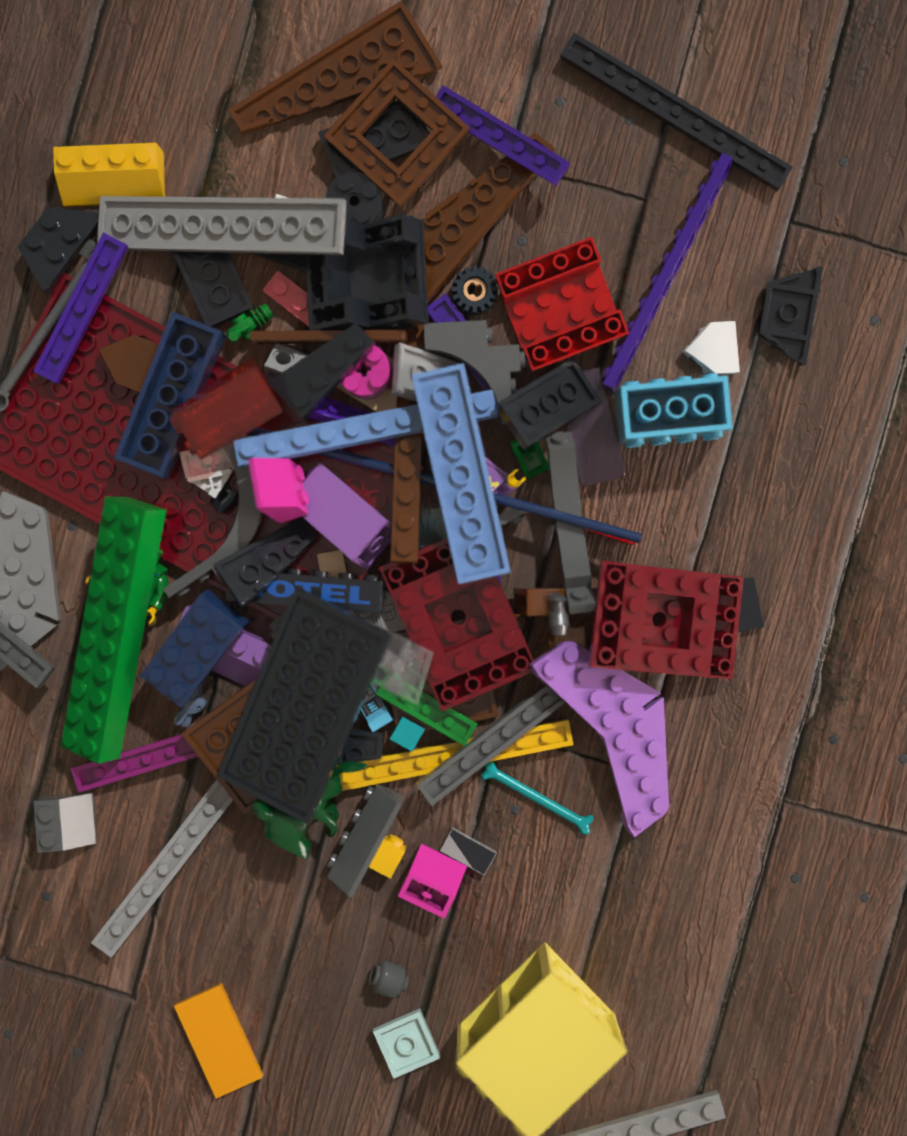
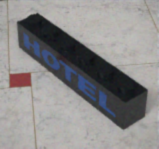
(344, 591)

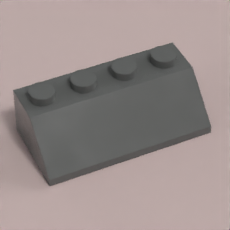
(365, 837)

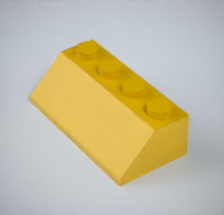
(108, 170)

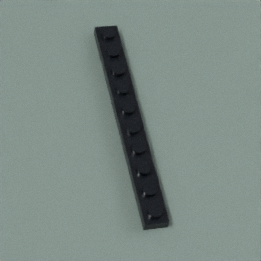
(675, 111)

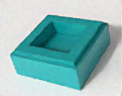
(407, 733)

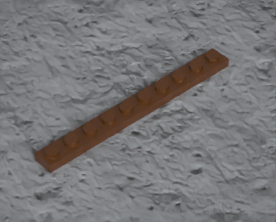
(407, 479)

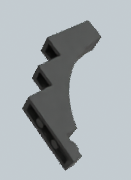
(571, 539)

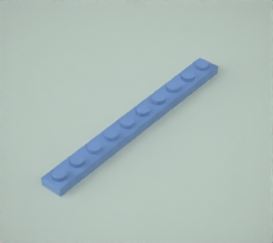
(347, 432)

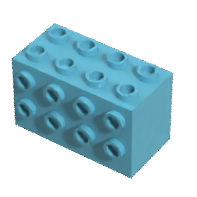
(673, 410)

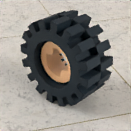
(471, 303)

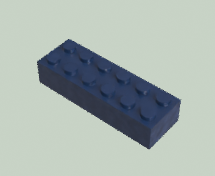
(176, 374)

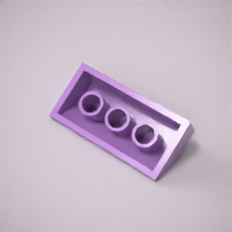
(243, 658)

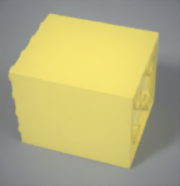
(538, 1042)

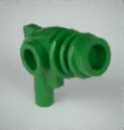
(244, 324)

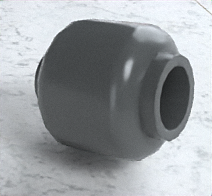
(388, 979)

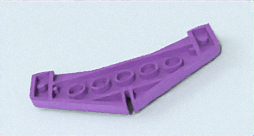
(631, 734)

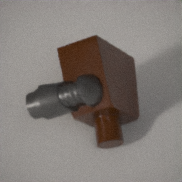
(543, 602)

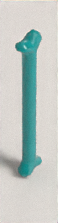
(580, 821)

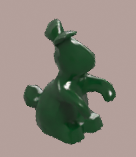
(290, 832)

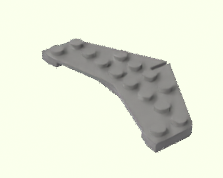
(26, 570)

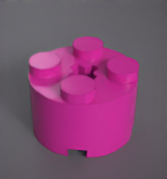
(376, 380)

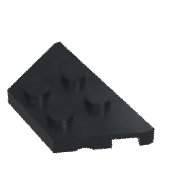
(56, 243)
(790, 313)

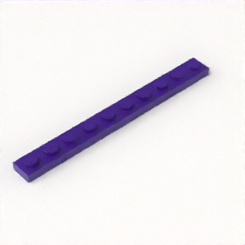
(671, 263)

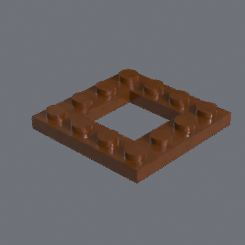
(392, 84)

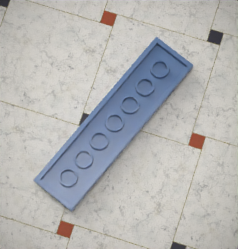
(460, 473)

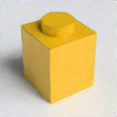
(388, 855)

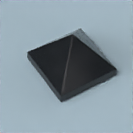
(225, 500)

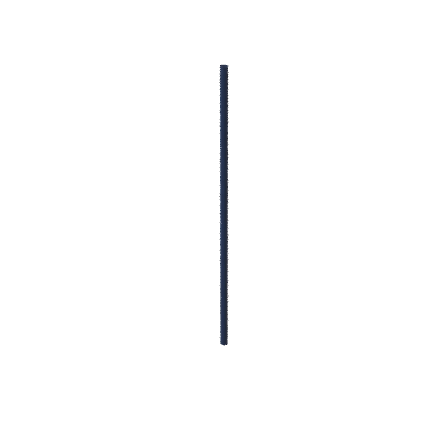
(499, 499)

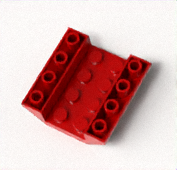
(560, 304)

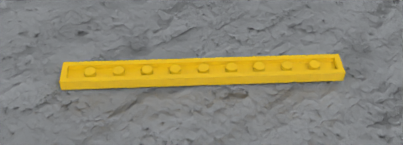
(425, 759)

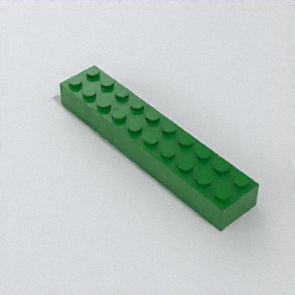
(112, 628)

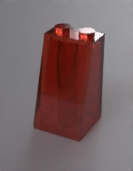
(226, 409)

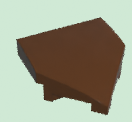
(129, 360)

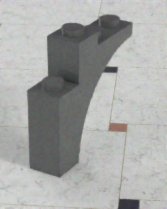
(469, 344)

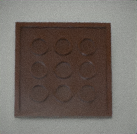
(212, 737)

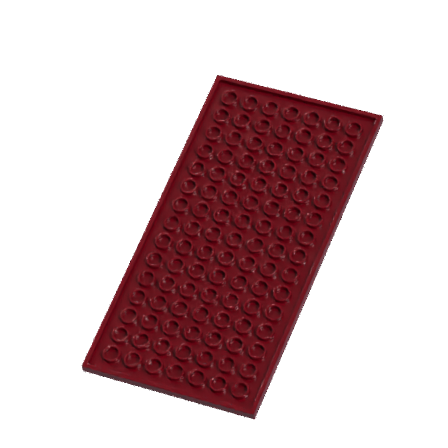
(69, 432)

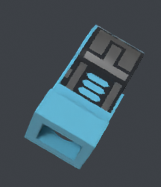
(376, 710)

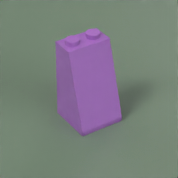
(345, 517)

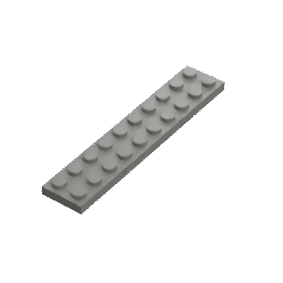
(225, 224)

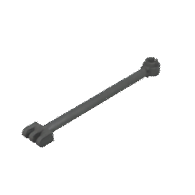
(43, 331)

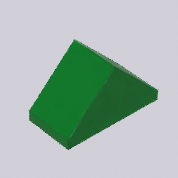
(530, 459)

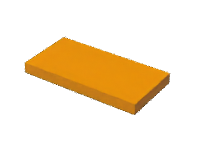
(218, 1040)

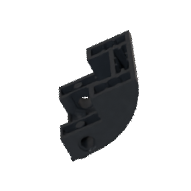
(374, 281)

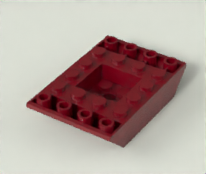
(696, 626)
(469, 655)

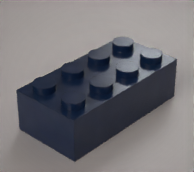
(194, 648)

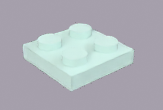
(406, 1043)

